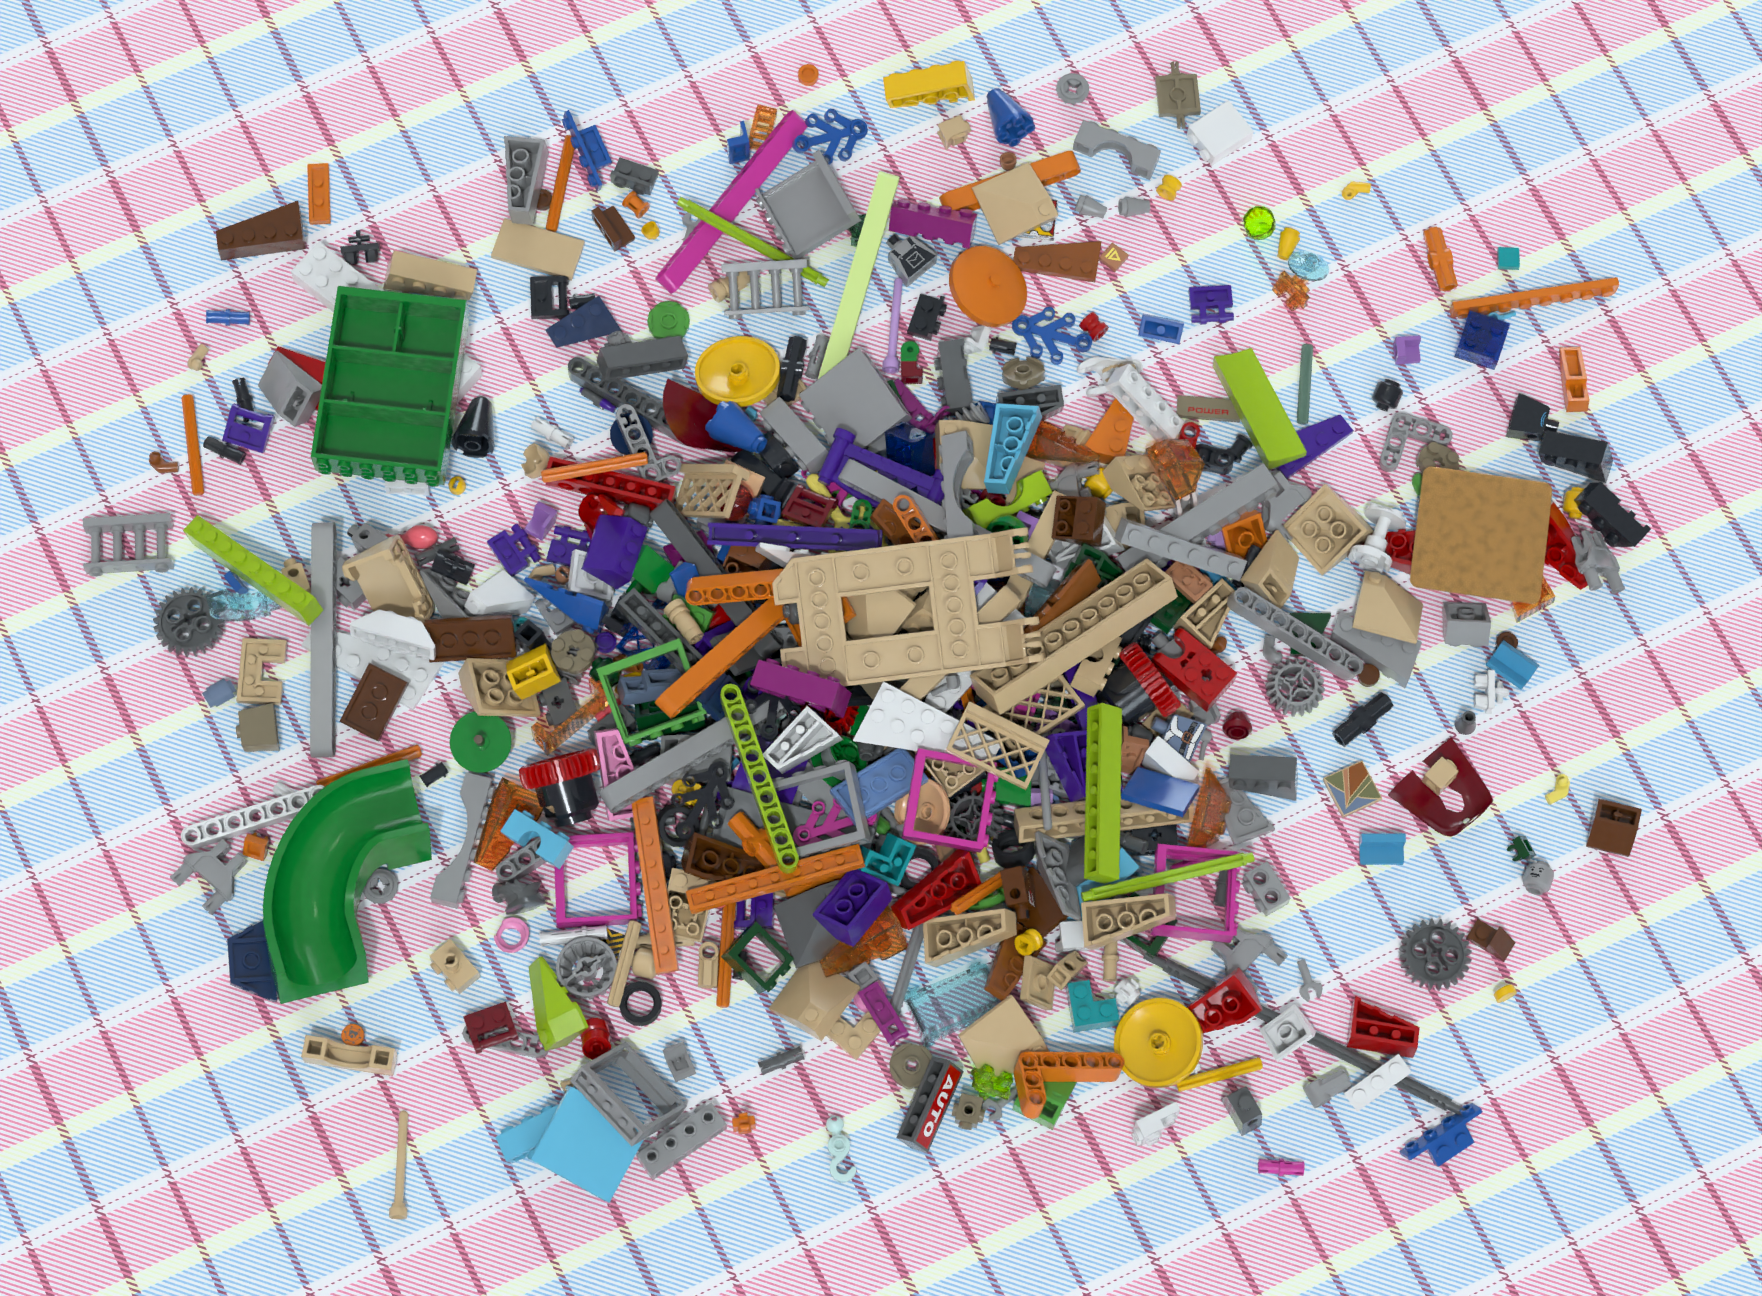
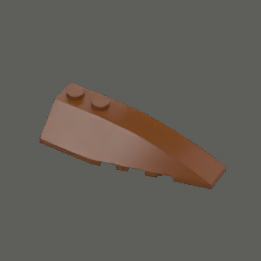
(1074, 589)

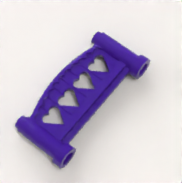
(844, 449)

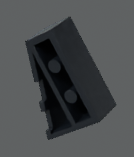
(1609, 517)

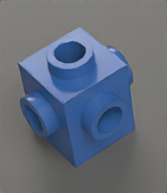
(770, 509)

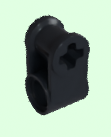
(1212, 457)

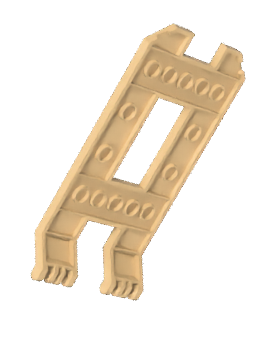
(948, 571)

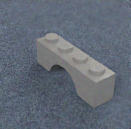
(1093, 139)

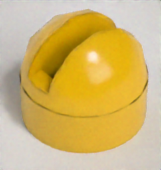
(650, 230)
(460, 487)

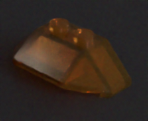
(1176, 465)
(1209, 812)

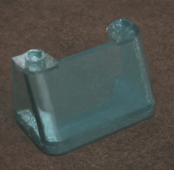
(950, 1003)

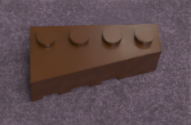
(263, 234)

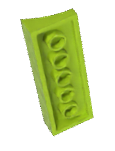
(1259, 408)

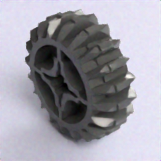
(964, 819)

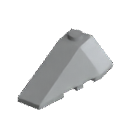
(445, 595)
(1052, 864)

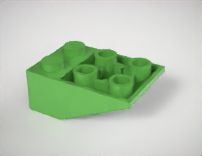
(1056, 1098)

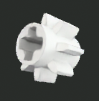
(1127, 992)

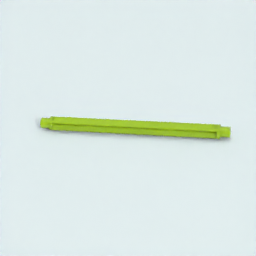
(746, 238)
(1168, 876)

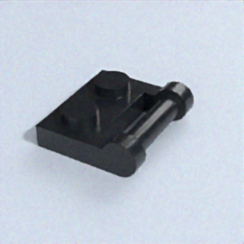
(542, 297)

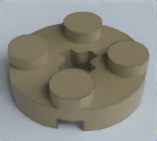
(1023, 373)
(1439, 453)
(562, 646)
(898, 1065)

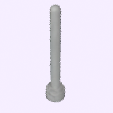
(1044, 790)

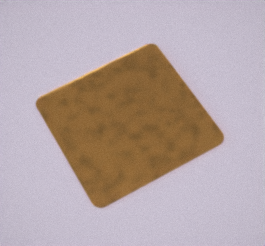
(1481, 535)

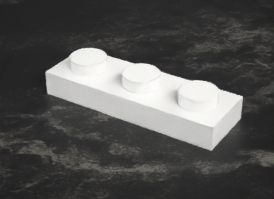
(1377, 1082)

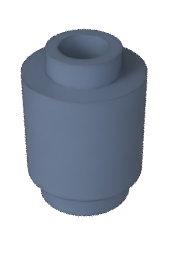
(219, 693)

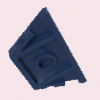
(250, 963)

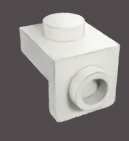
(977, 339)

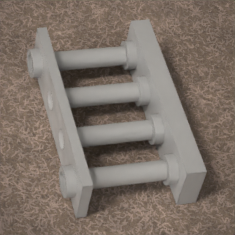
(753, 269)
(117, 525)

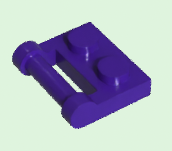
(247, 435)
(760, 912)

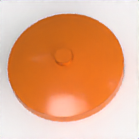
(987, 286)

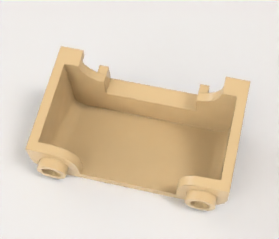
(391, 579)

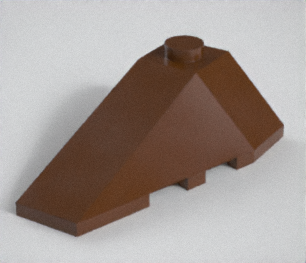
(716, 860)

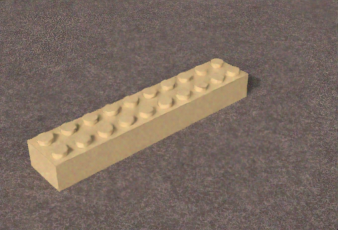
(1078, 634)

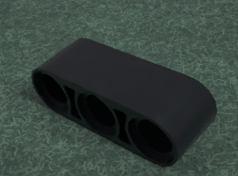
(752, 463)

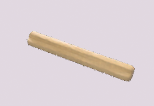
(624, 963)

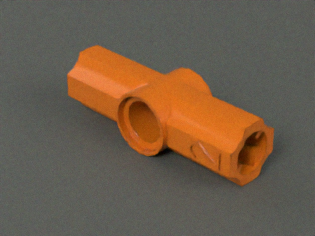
(1440, 259)
(754, 840)

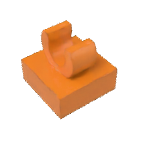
(255, 847)

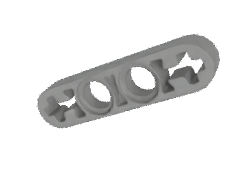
(506, 1047)

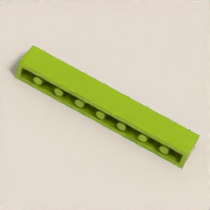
(253, 570)
(1103, 793)

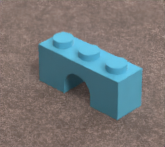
(522, 828)

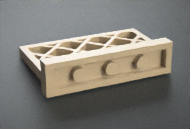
(711, 474)
(1050, 723)
(1003, 728)

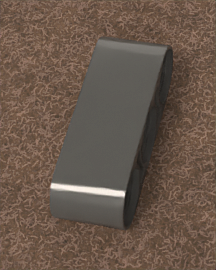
(1075, 862)

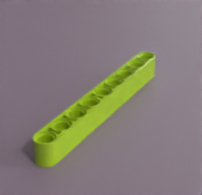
(759, 767)

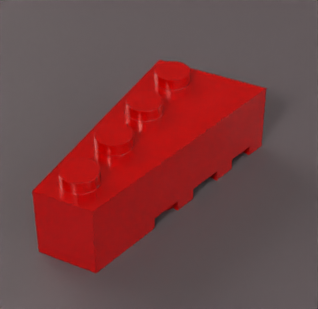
(937, 890)

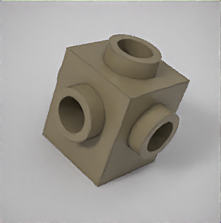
(971, 1104)

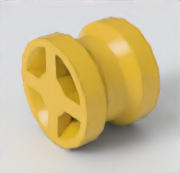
(1169, 187)
(1028, 942)

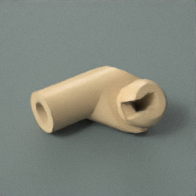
(194, 361)

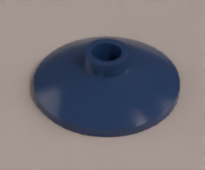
(617, 439)

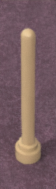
(398, 1209)

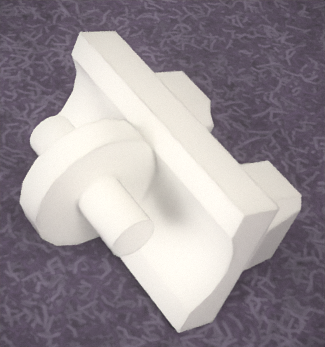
(1487, 682)

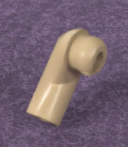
(541, 571)

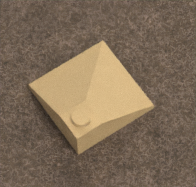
(1015, 203)
(980, 436)
(1327, 529)
(1387, 609)
(879, 614)
(490, 690)
(814, 1000)
(1001, 1037)

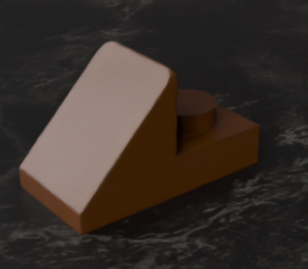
(1491, 940)

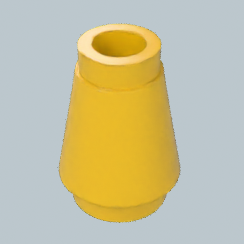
(1287, 243)

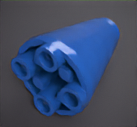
(1008, 118)
(735, 428)

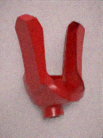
(593, 506)

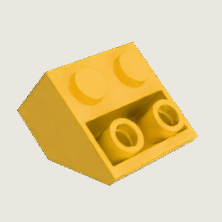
(532, 672)

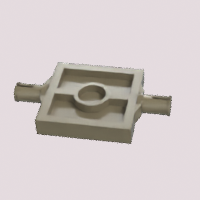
(1177, 95)

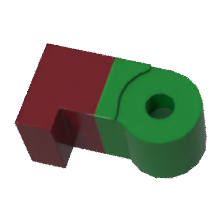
(908, 361)

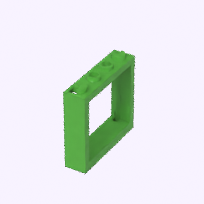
(634, 660)

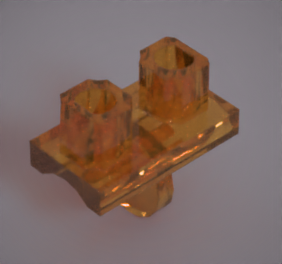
(1295, 288)

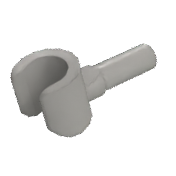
(952, 683)
(1206, 738)

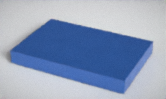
(1160, 792)

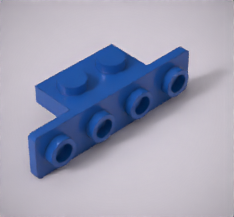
(590, 147)
(1446, 1138)

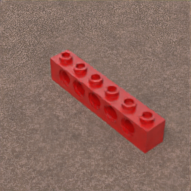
(615, 485)

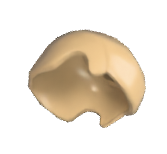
(536, 461)

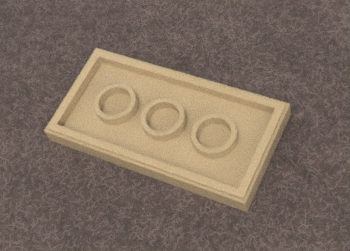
(537, 249)

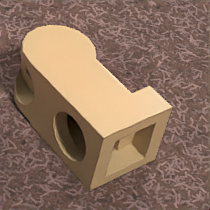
(1067, 969)

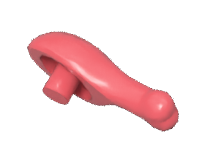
(419, 537)

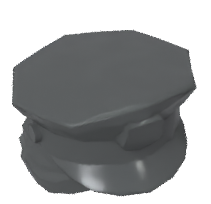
(518, 896)

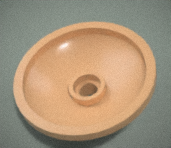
(931, 812)

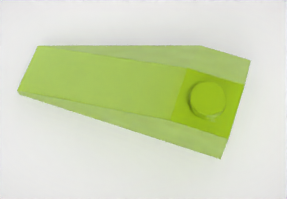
(556, 1016)

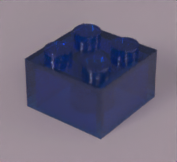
(1482, 340)
(911, 448)

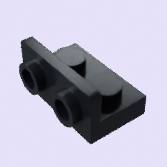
(926, 317)

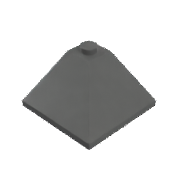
(804, 935)

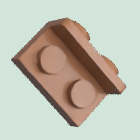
(1189, 581)
(1132, 751)

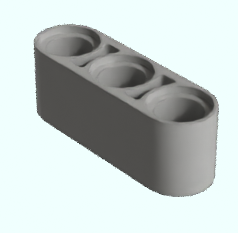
(519, 870)

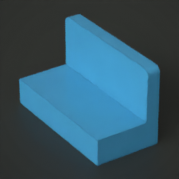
(1512, 665)
(1382, 849)

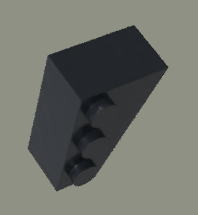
(1577, 454)

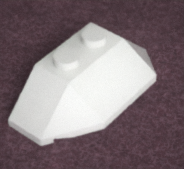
(395, 633)

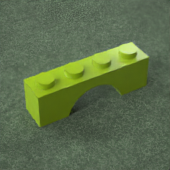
(1029, 490)

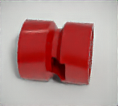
(596, 1038)

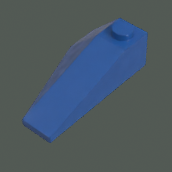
(581, 609)

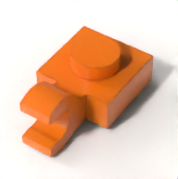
(744, 1123)

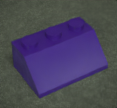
(614, 549)
(853, 906)

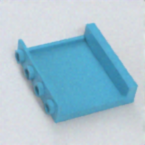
(584, 1147)

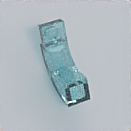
(240, 607)

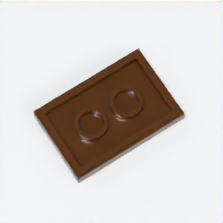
(374, 702)
(1047, 913)

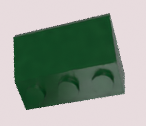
(650, 715)

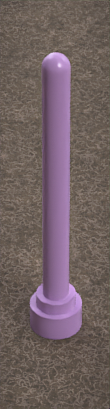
(891, 363)

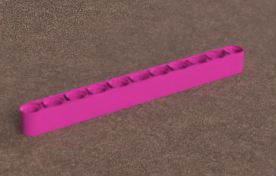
(731, 201)

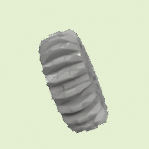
(1286, 684)

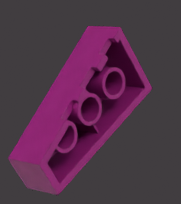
(933, 222)

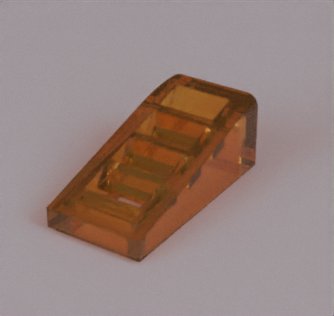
(763, 115)

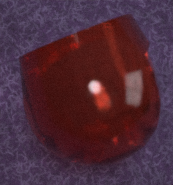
(741, 503)

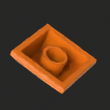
(1243, 533)

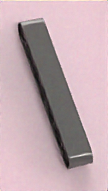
(622, 396)

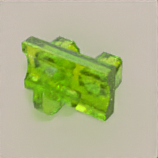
(991, 1085)

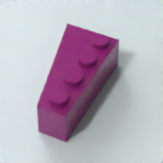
(801, 686)

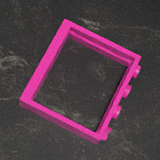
(985, 818)
(599, 840)
(1232, 888)

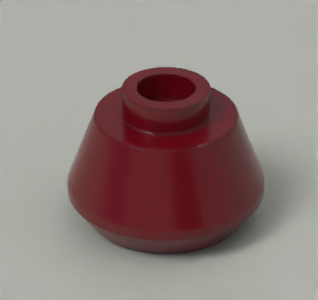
(1237, 726)

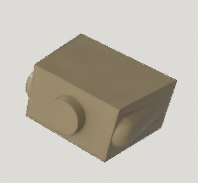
(258, 729)

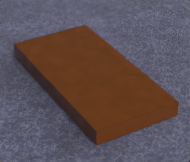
(472, 637)

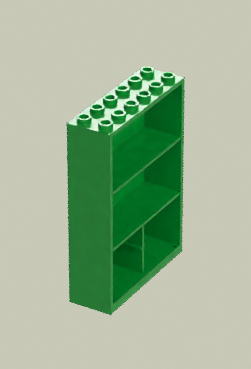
(390, 386)

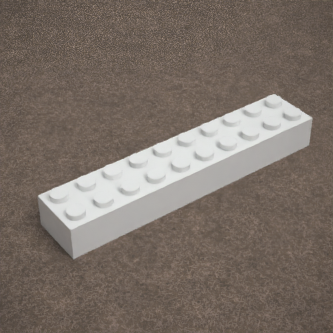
(324, 271)

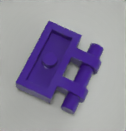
(1211, 298)
(561, 551)
(509, 555)

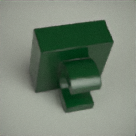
(1523, 847)

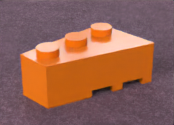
(1112, 433)

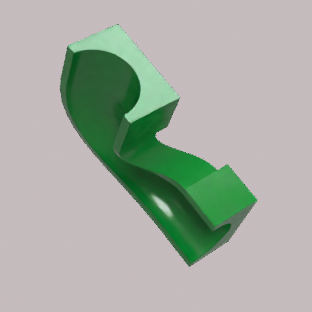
(323, 870)

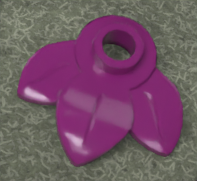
(929, 426)

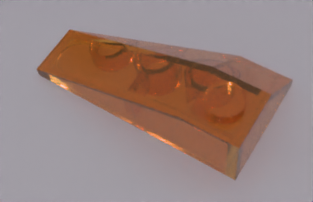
(1052, 444)
(493, 844)
(880, 941)

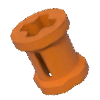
(635, 204)

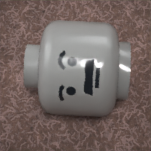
(1538, 878)

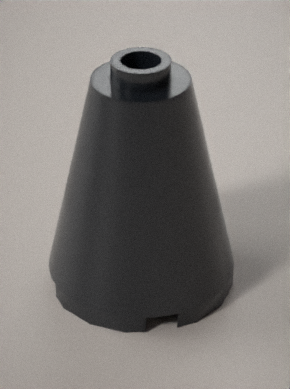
(475, 429)

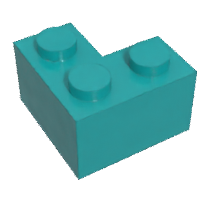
(890, 861)
(1087, 1013)

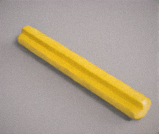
(1220, 1074)

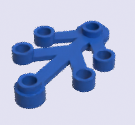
(832, 135)
(1048, 334)

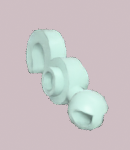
(838, 1148)

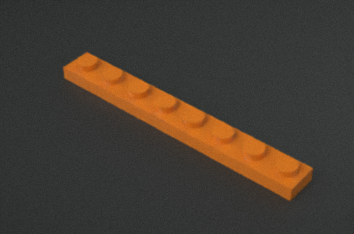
(1541, 297)
(773, 879)
(655, 886)

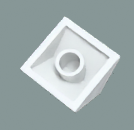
(1287, 1032)

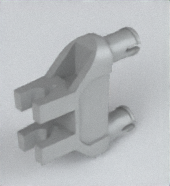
(1070, 479)
(1283, 504)
(1596, 559)
(211, 869)
(1246, 951)

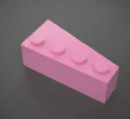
(614, 764)

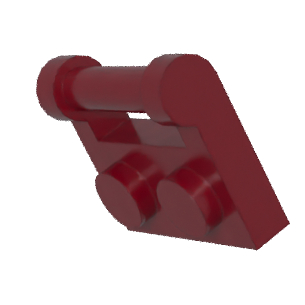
(808, 513)
(489, 1021)

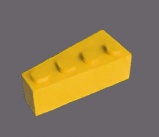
(929, 85)

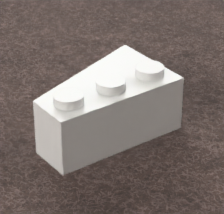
(1063, 551)
(801, 741)

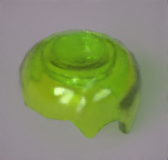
(1259, 223)

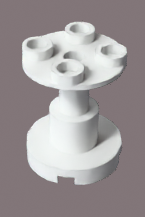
(1372, 553)

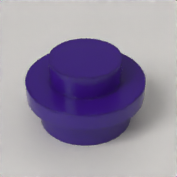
(606, 642)

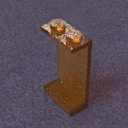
(551, 741)

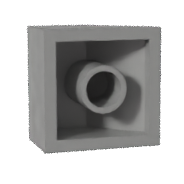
(1466, 624)

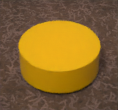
(1505, 993)

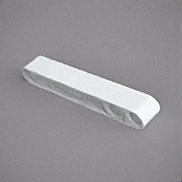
(245, 815)

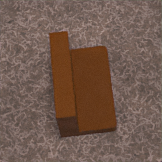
(612, 227)

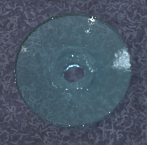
(1308, 266)

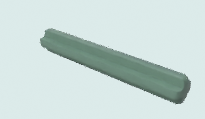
(1305, 384)

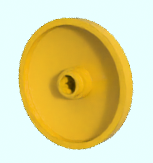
(737, 371)
(1159, 1042)

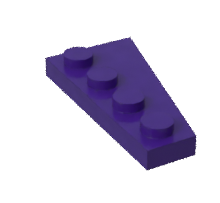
(1317, 440)

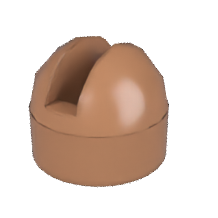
(1008, 161)
(560, 578)

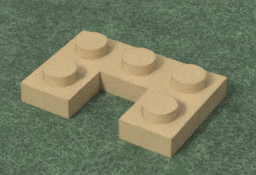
(250, 684)
(857, 1039)

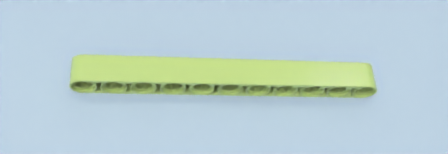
(860, 271)

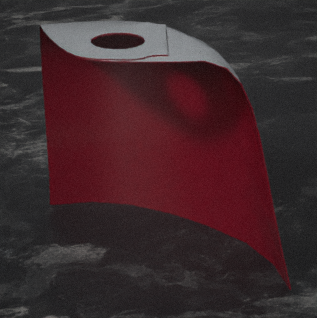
(684, 409)
(1429, 806)

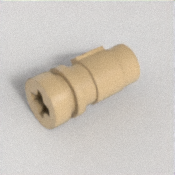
(720, 289)
(685, 623)

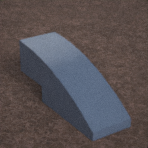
(647, 686)

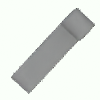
(643, 444)

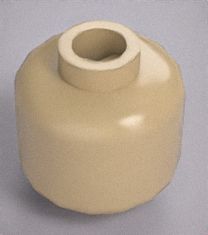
(643, 963)

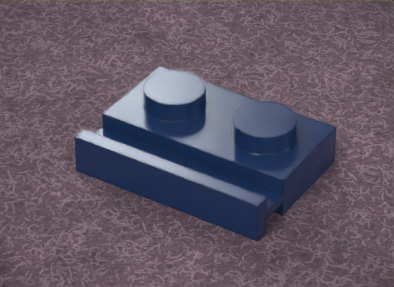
(711, 697)

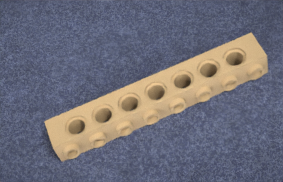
(1069, 819)

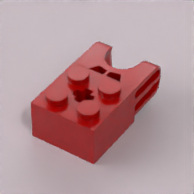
(1194, 664)

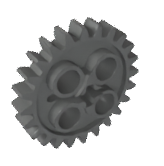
(197, 638)
(1419, 965)

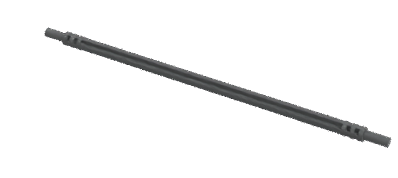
(1319, 1041)

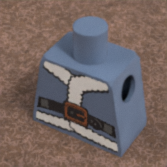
(1180, 733)

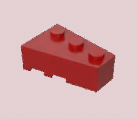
(1380, 1032)

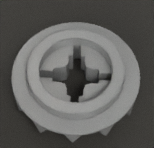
(1073, 80)
(389, 892)

